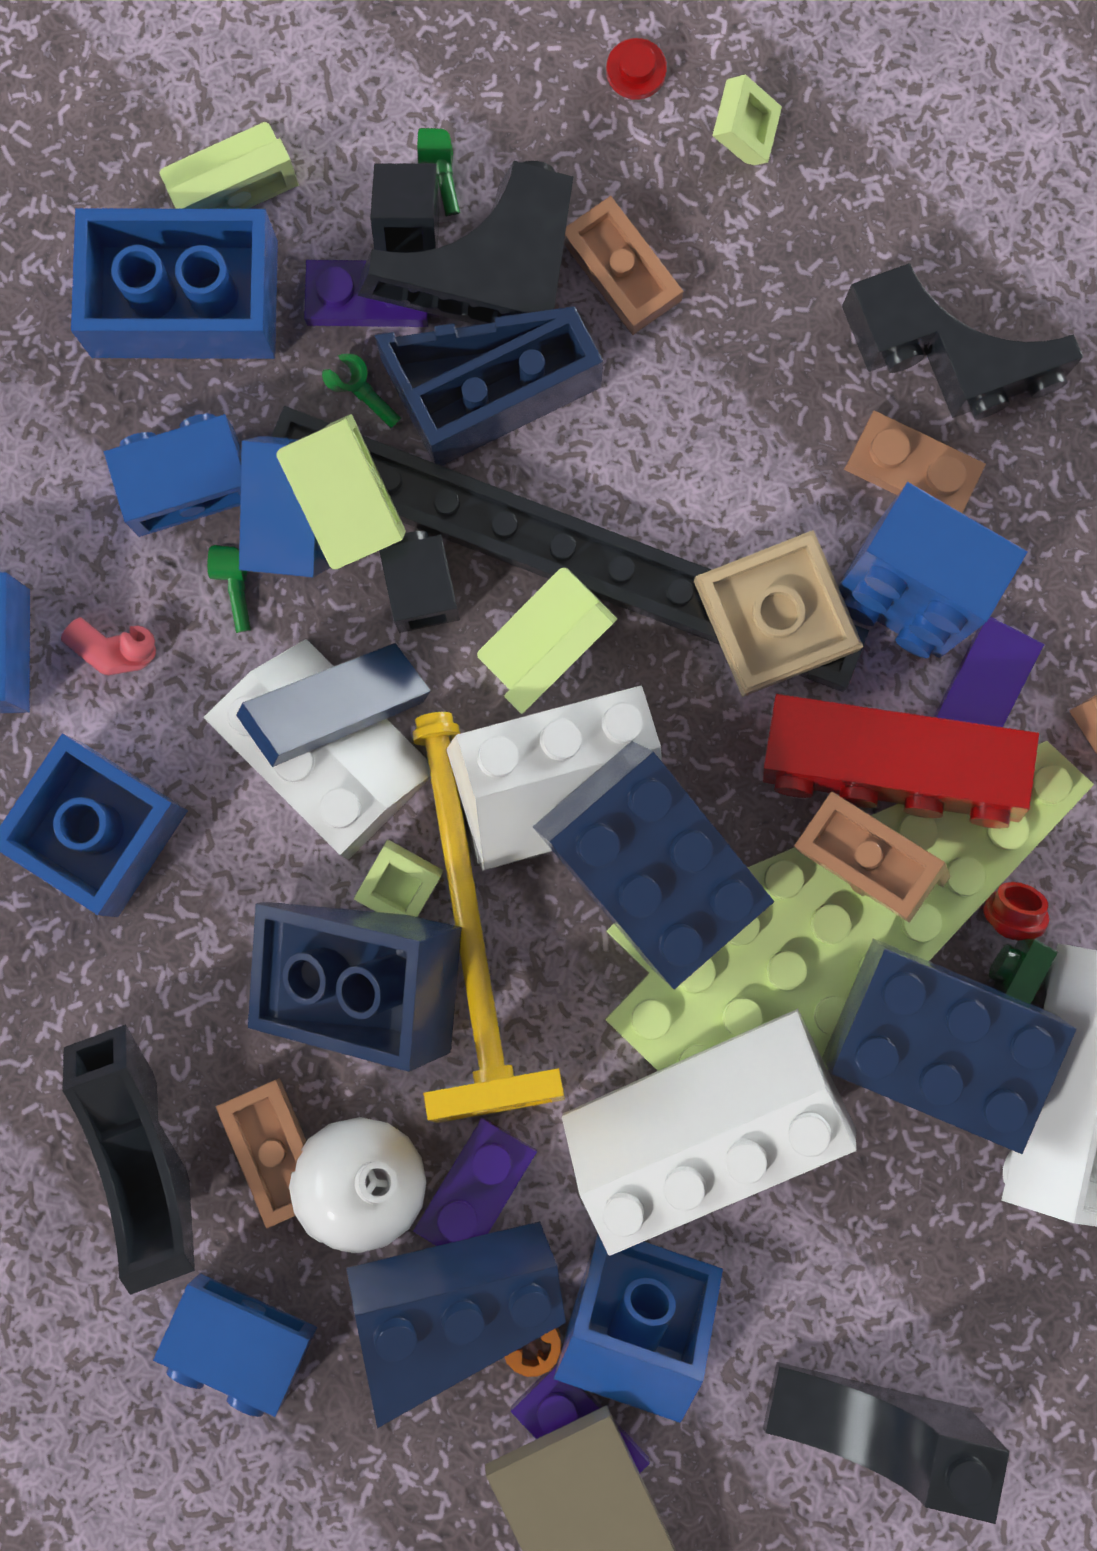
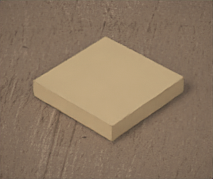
(778, 613)

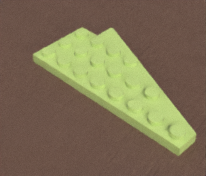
(819, 930)

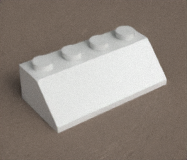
(706, 1132)
(1060, 1159)

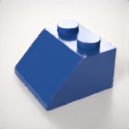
(641, 1328)

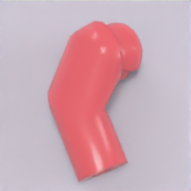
(112, 654)

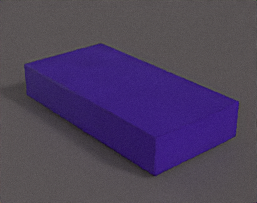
(990, 675)

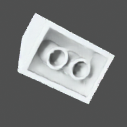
(530, 764)
(340, 787)

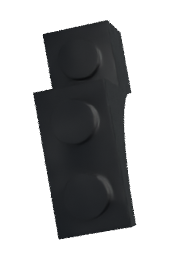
(975, 371)
(139, 1168)

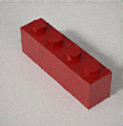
(900, 760)

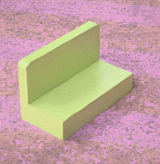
(232, 172)
(341, 493)
(545, 638)

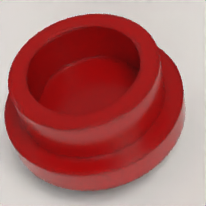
(636, 68)
(1017, 911)

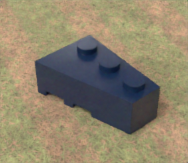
(489, 377)
(451, 1312)

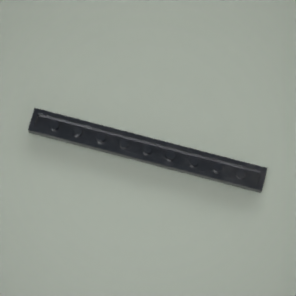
(547, 540)

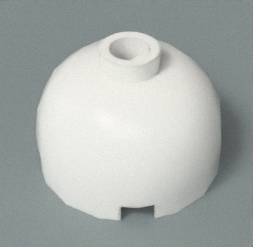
(331, 1188)

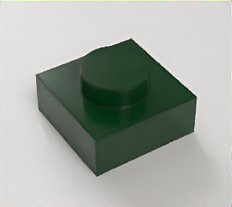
(1022, 968)

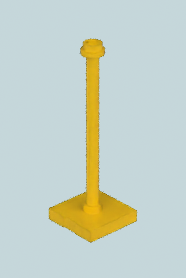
(494, 1083)

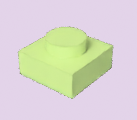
(747, 120)
(398, 882)

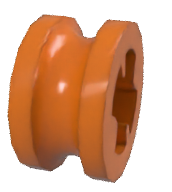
(543, 1364)

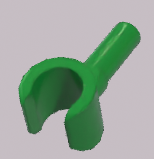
(436, 148)
(360, 388)
(224, 565)

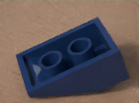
(355, 982)

